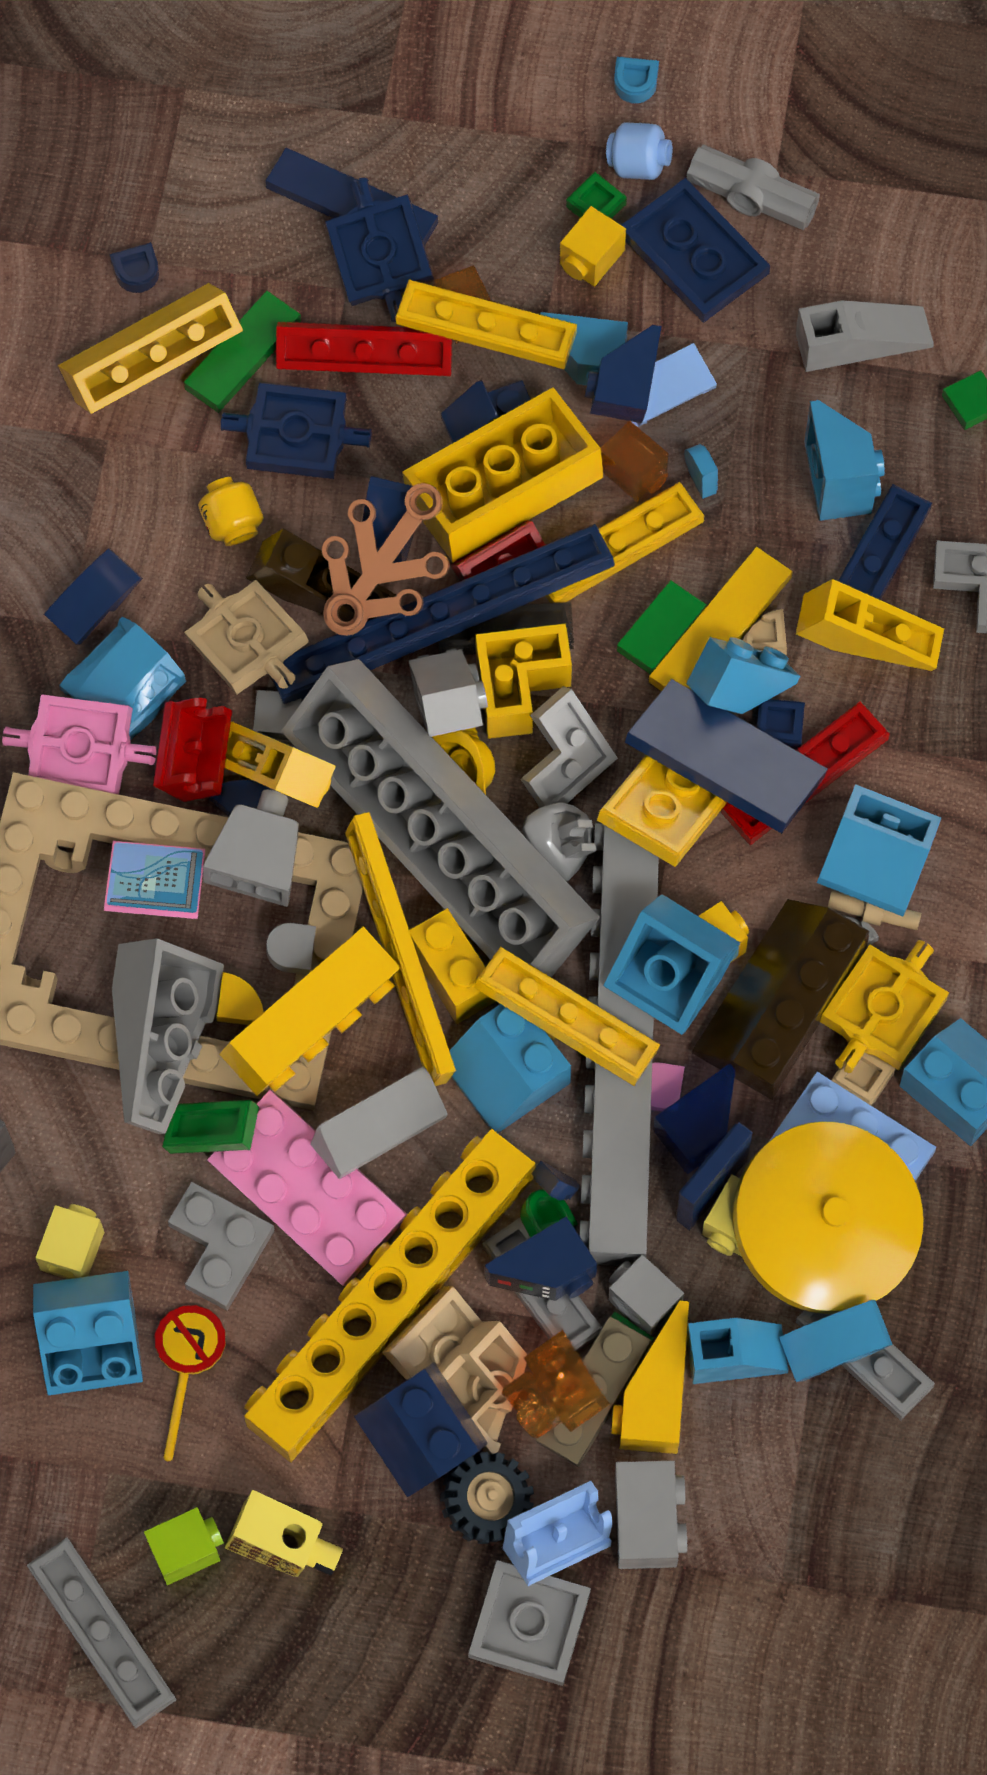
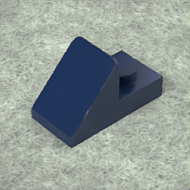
(479, 407)

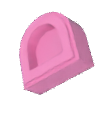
(665, 1085)

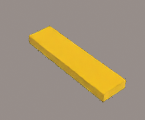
(486, 324)
(640, 534)
(726, 616)
(567, 1016)

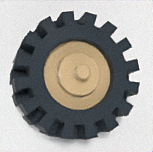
(484, 1496)

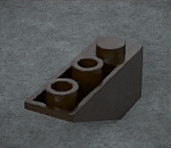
(301, 574)

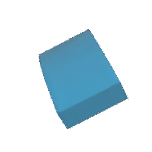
(835, 1340)

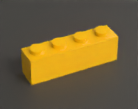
(150, 348)
(310, 1011)

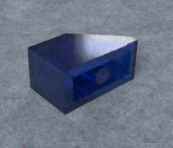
(697, 1120)

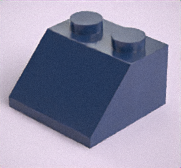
(421, 1430)

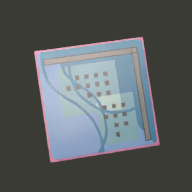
(154, 879)

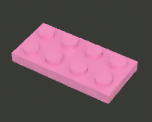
(288, 1180)

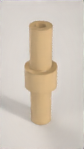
(872, 914)

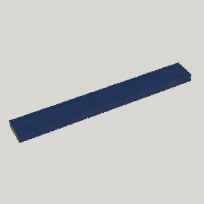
(454, 608)

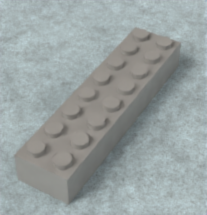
(438, 820)

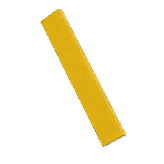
(400, 946)

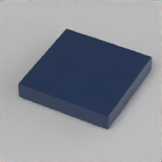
(713, 1175)

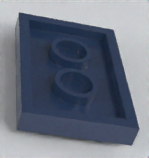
(695, 250)

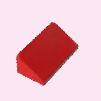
(500, 550)

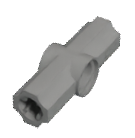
(753, 187)

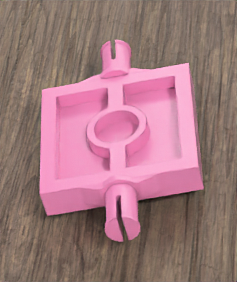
(80, 743)

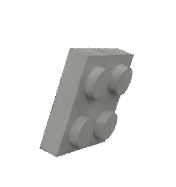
(529, 1626)

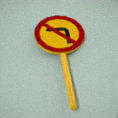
(188, 1343)

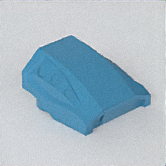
(127, 671)

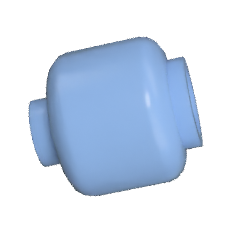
(638, 151)

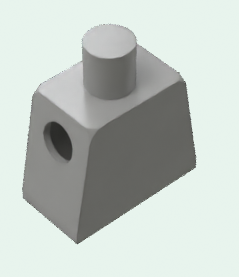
(256, 851)

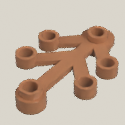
(379, 566)

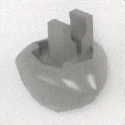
(561, 836)

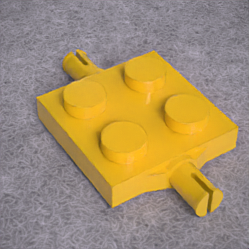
(884, 1007)

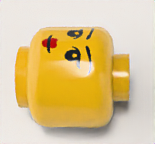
(230, 511)

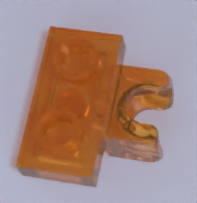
(557, 1391)

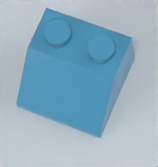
(841, 464)
(671, 963)
(507, 1067)
(952, 1080)

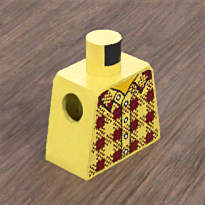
(260, 1533)

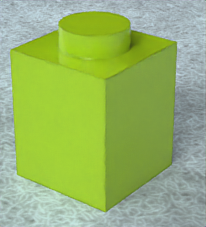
(184, 1545)

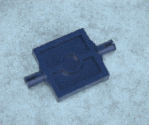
(378, 248)
(296, 430)

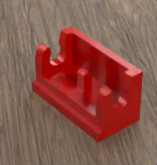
(192, 749)

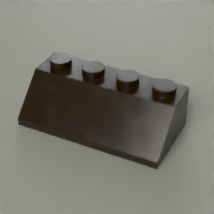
(782, 994)

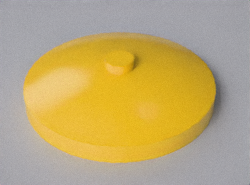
(827, 1217)

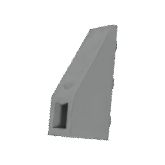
(859, 332)

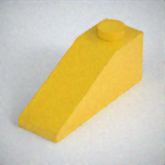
(867, 627)
(277, 765)
(654, 1395)

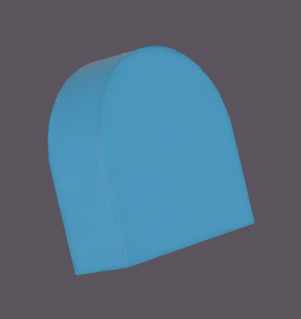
(635, 79)
(702, 470)

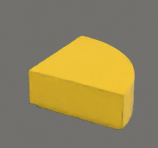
(238, 1001)

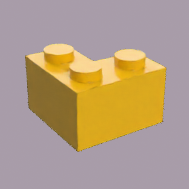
(513, 666)

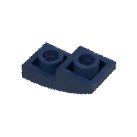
(92, 596)

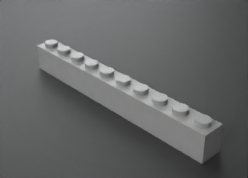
(621, 1111)

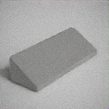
(379, 1123)

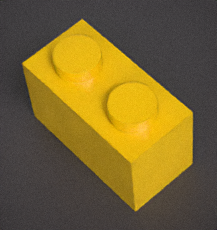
(450, 965)

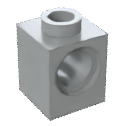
(644, 1294)

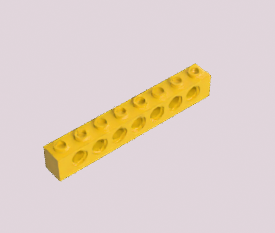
(292, 1429)

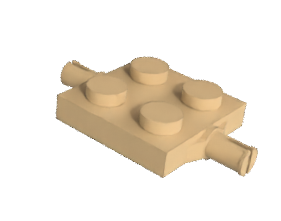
(246, 636)

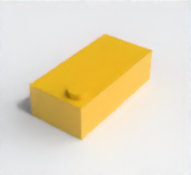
(506, 473)

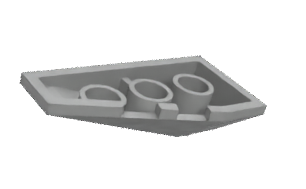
(159, 1014)

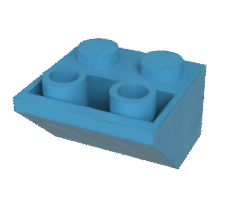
(879, 850)
(87, 1332)

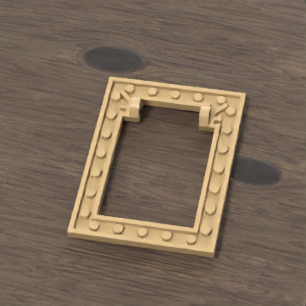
(53, 814)

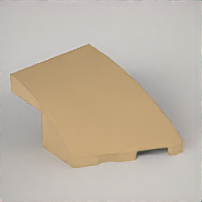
(470, 1353)

